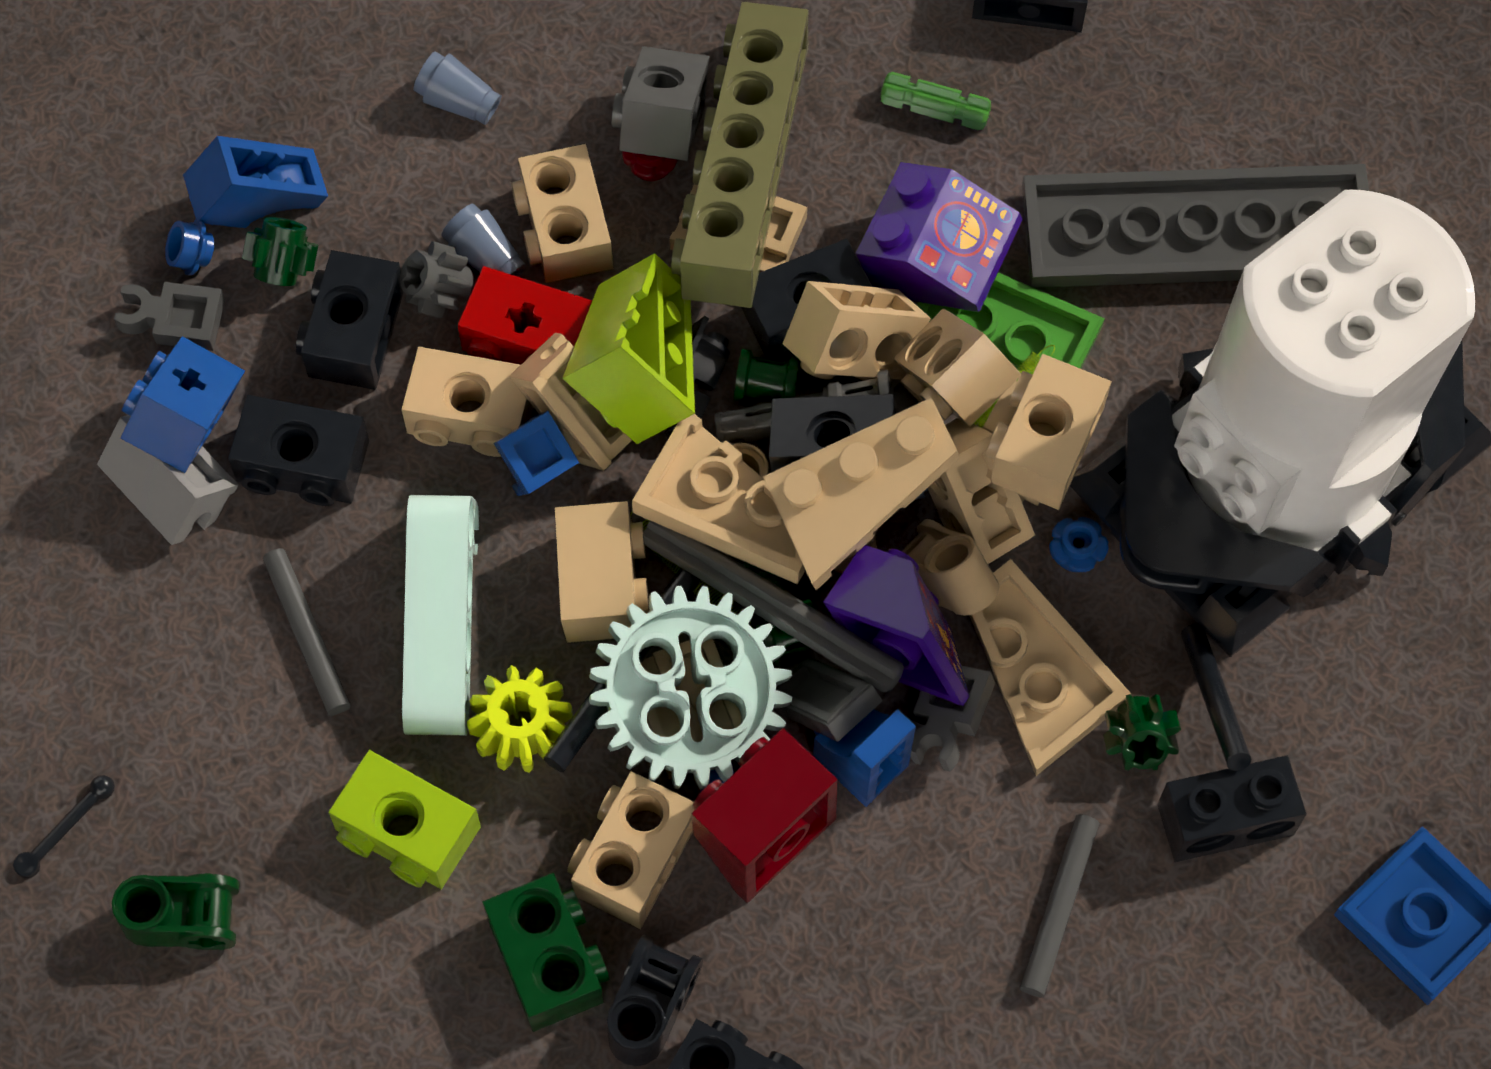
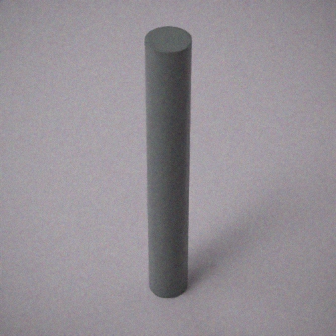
(306, 632)
(1059, 906)

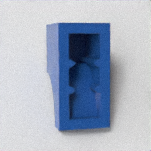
(250, 179)
(868, 754)

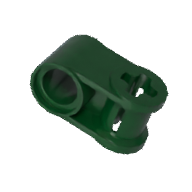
(182, 911)

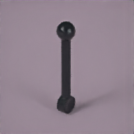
(28, 863)

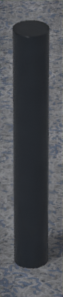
(1216, 697)

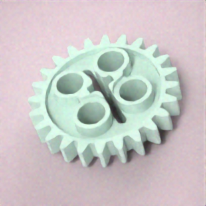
(634, 692)

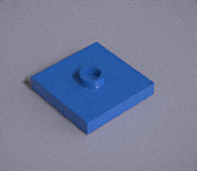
(1421, 915)

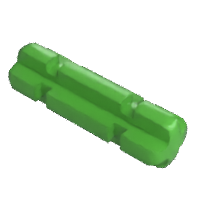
(935, 101)

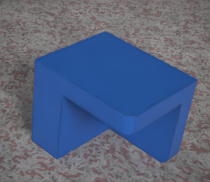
(535, 453)

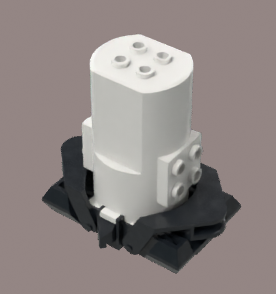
(1299, 420)

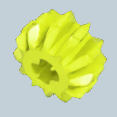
(509, 698)

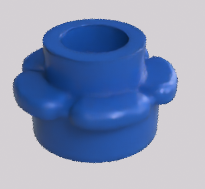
(189, 246)
(1075, 558)

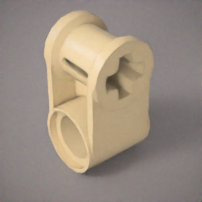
(953, 568)

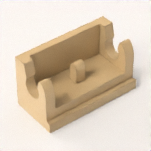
(579, 421)

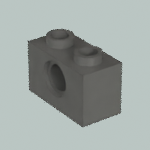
(661, 103)

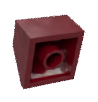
(764, 812)

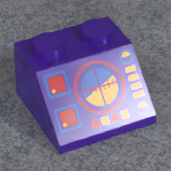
(937, 238)
(894, 610)

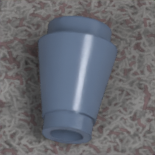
(455, 88)
(482, 241)

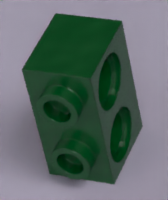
(533, 956)

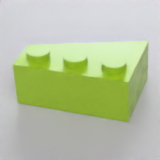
(637, 351)

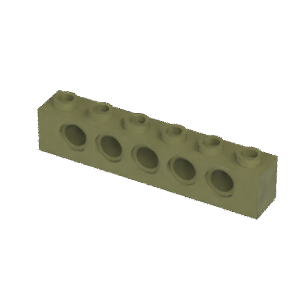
(743, 155)

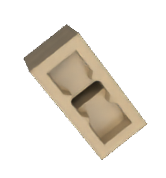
(569, 213)
(852, 330)
(955, 368)
(974, 504)
(646, 853)

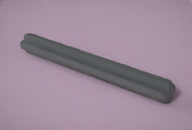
(777, 607)

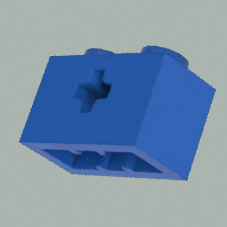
(179, 403)

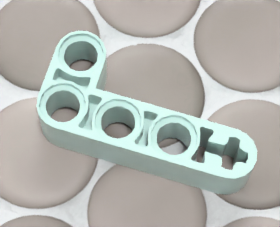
(438, 613)

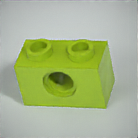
(385, 791)

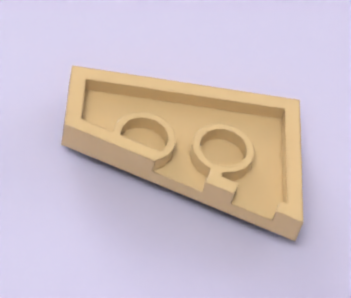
(856, 484)
(717, 500)
(1043, 669)

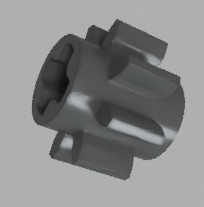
(436, 279)

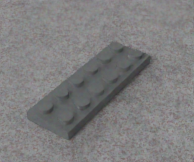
(1168, 222)

